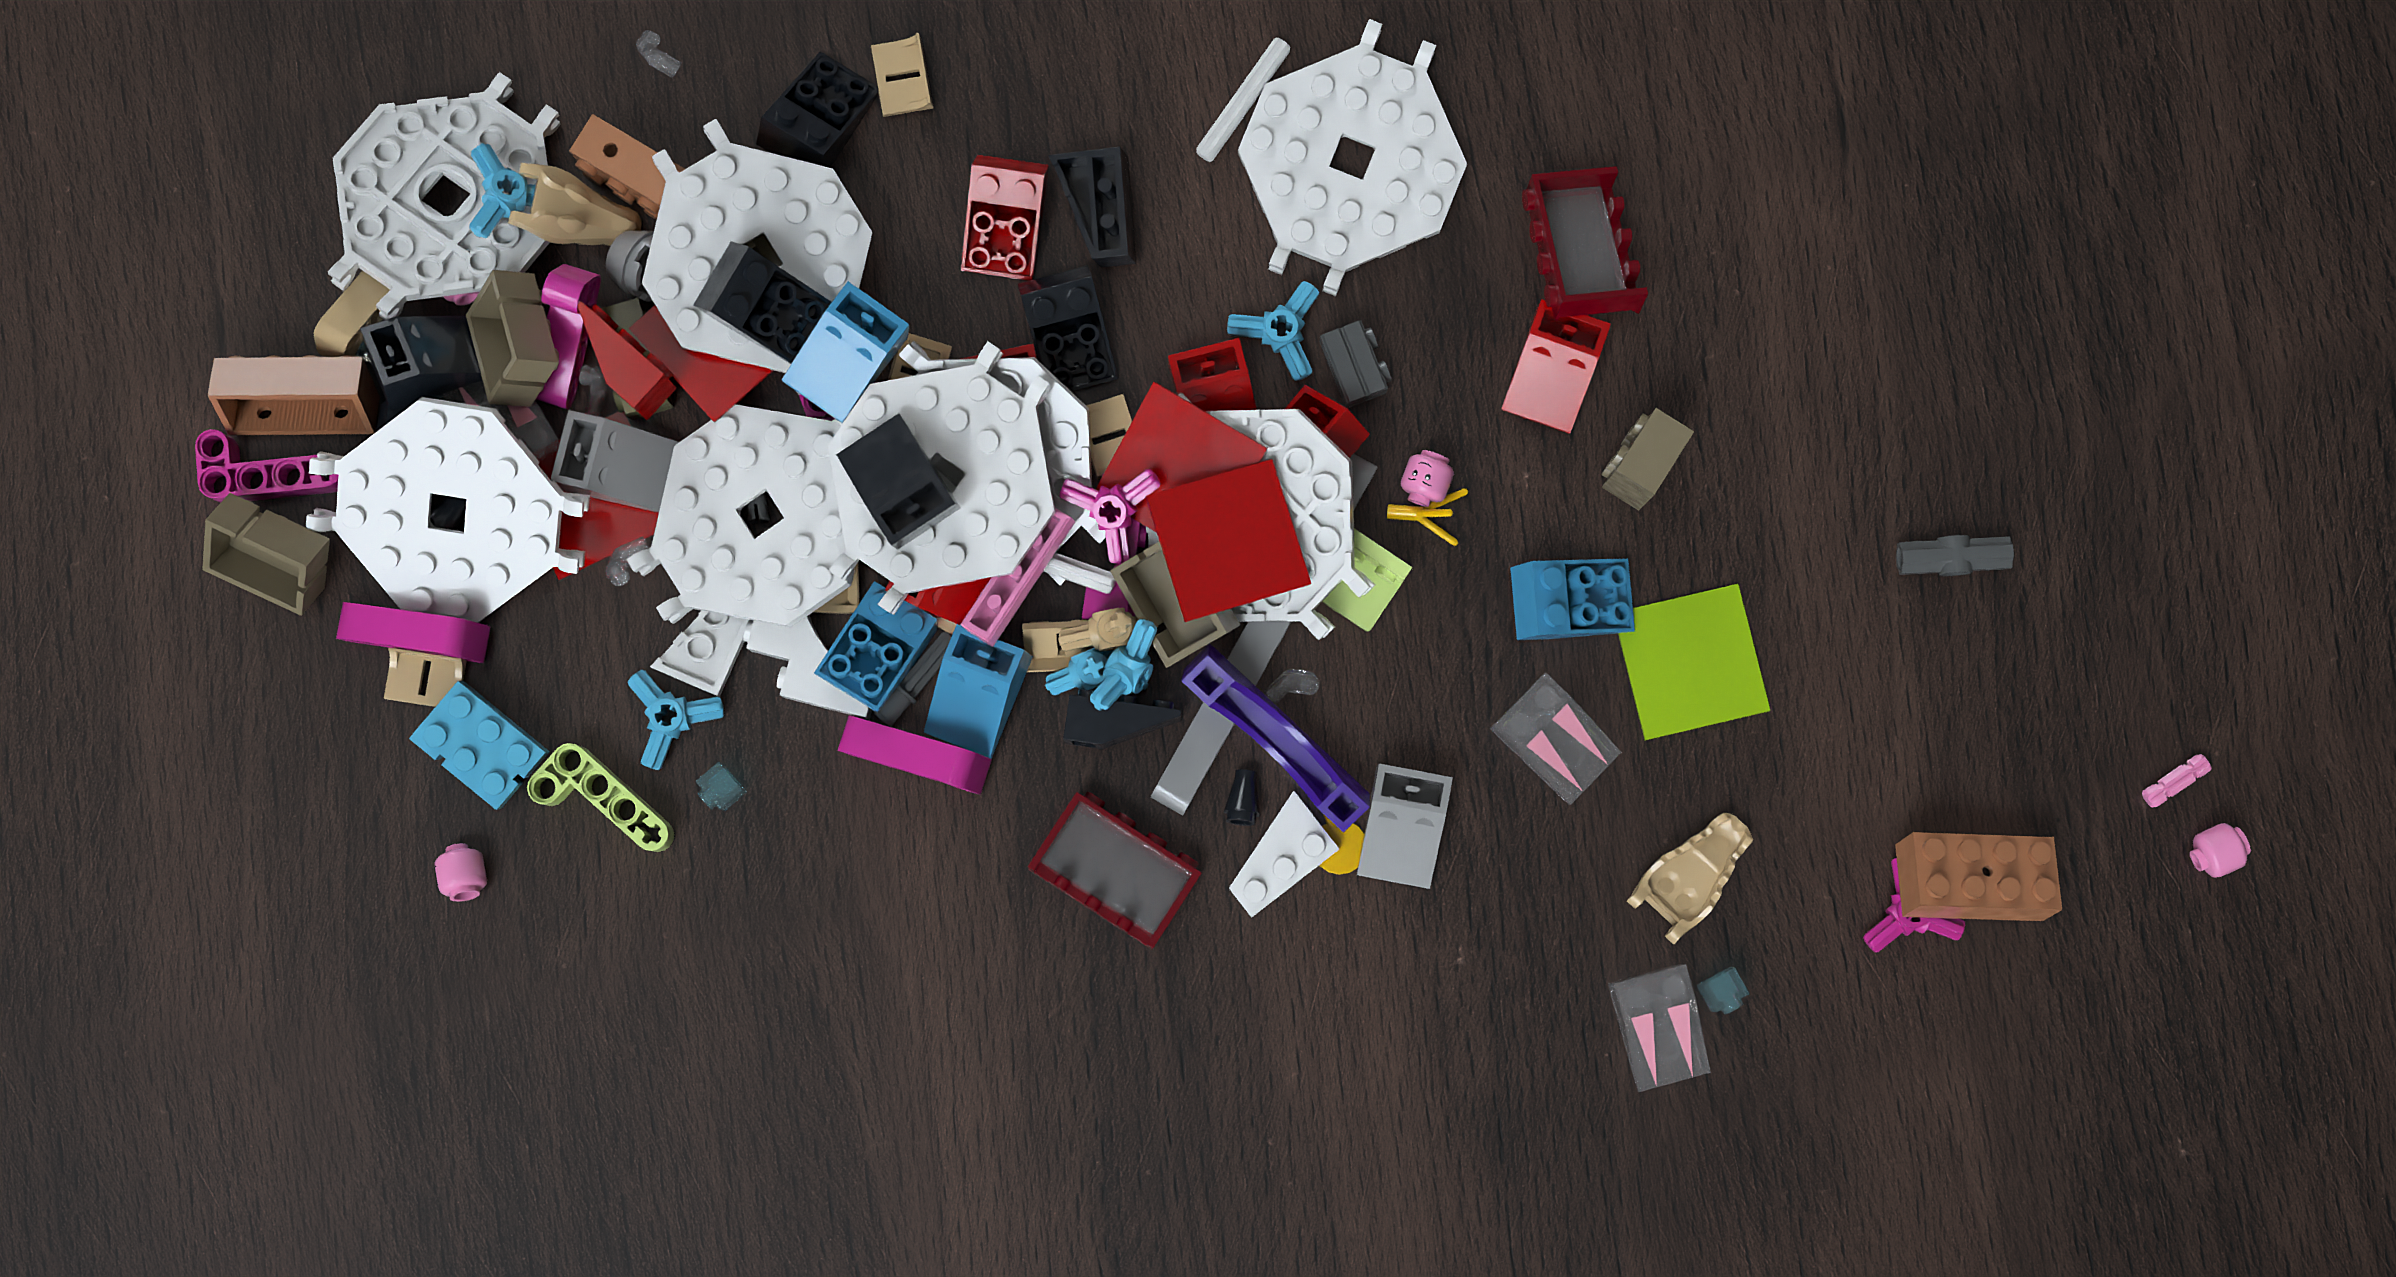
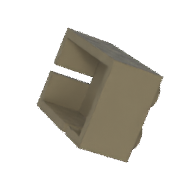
(512, 338)
(1645, 458)
(265, 554)
(1152, 597)

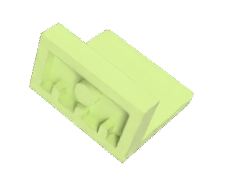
(1383, 570)

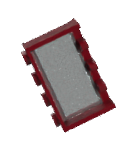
(1582, 243)
(1115, 869)

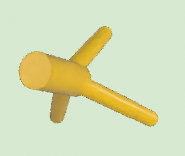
(1419, 514)

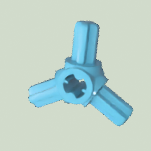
(495, 201)
(1292, 316)
(1127, 667)
(1083, 672)
(657, 706)

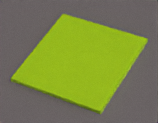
(1693, 663)

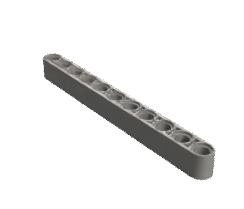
(1210, 727)

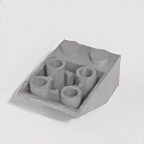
(612, 461)
(1404, 825)

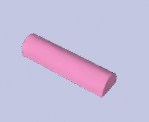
(1006, 593)

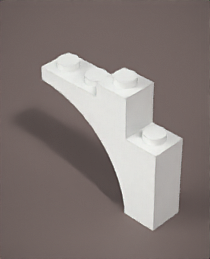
(804, 652)

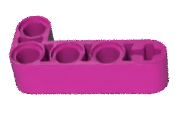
(563, 292)
(240, 474)
(413, 631)
(915, 754)

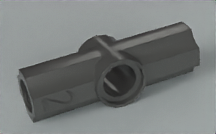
(1954, 555)

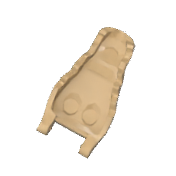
(570, 211)
(1691, 877)

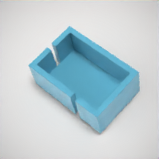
(479, 744)

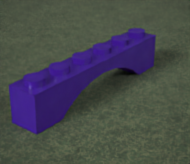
(1240, 701)

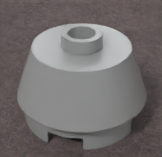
(627, 262)

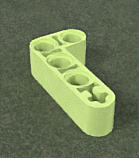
(607, 803)

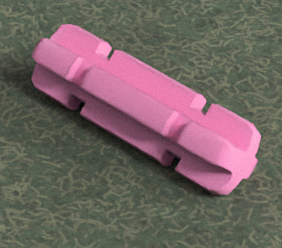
(2176, 780)

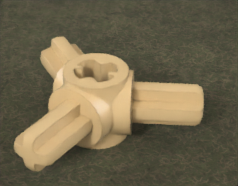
(1104, 631)

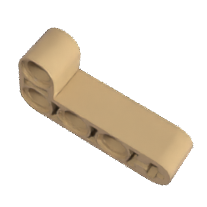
(339, 328)

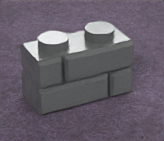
(1354, 363)

